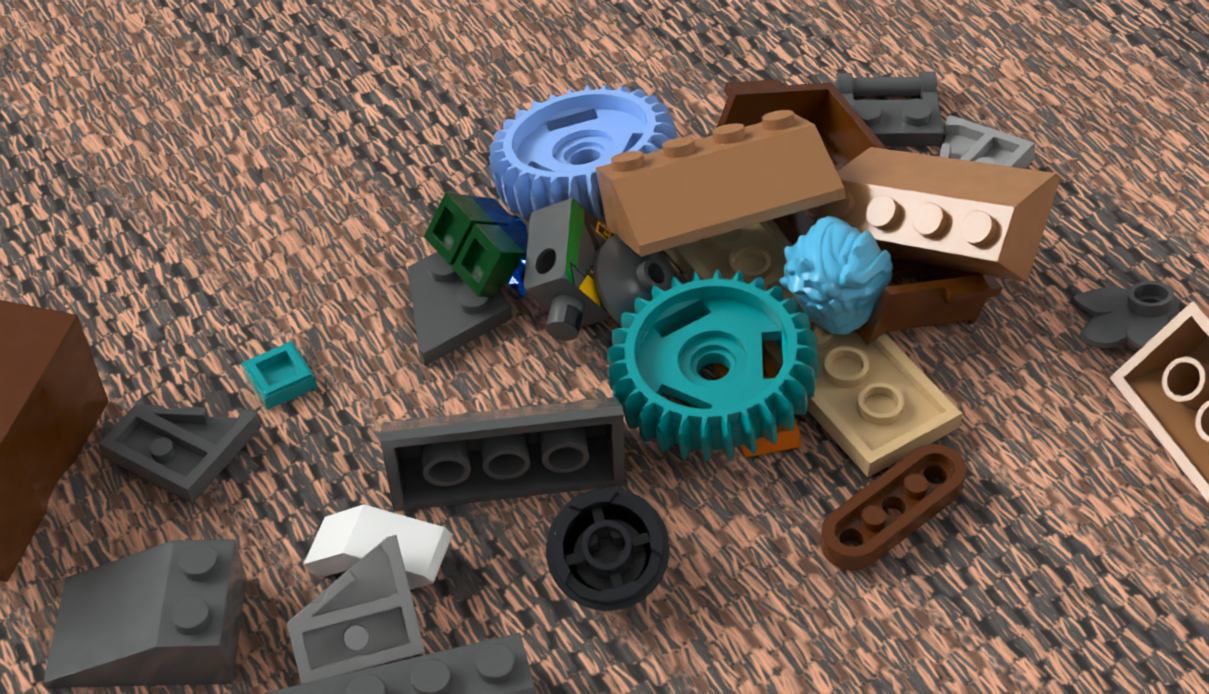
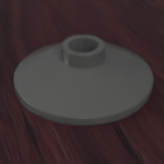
(624, 276)

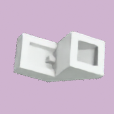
(356, 531)

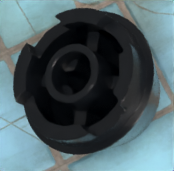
(607, 549)

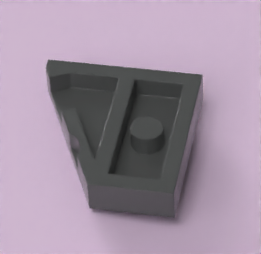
(448, 309)
(179, 446)

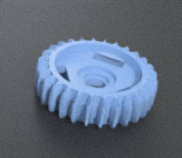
(560, 142)

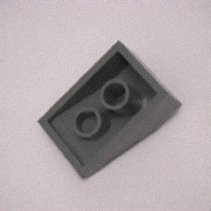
(151, 619)

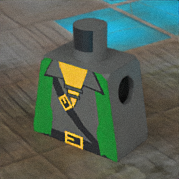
(561, 267)

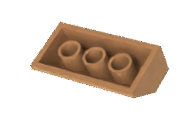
(717, 182)
(947, 210)
(1171, 390)

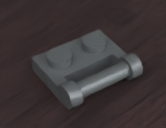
(897, 121)

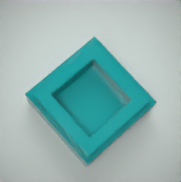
(279, 375)

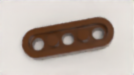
(899, 488)

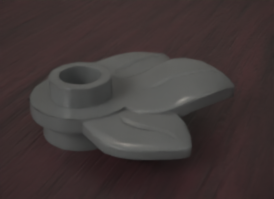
(1126, 314)

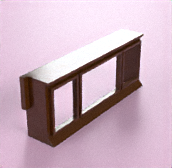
(945, 292)

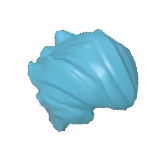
(837, 274)

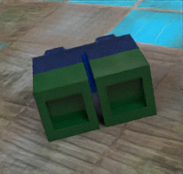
(480, 242)

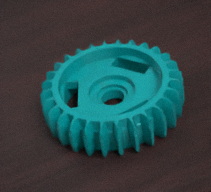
(705, 324)

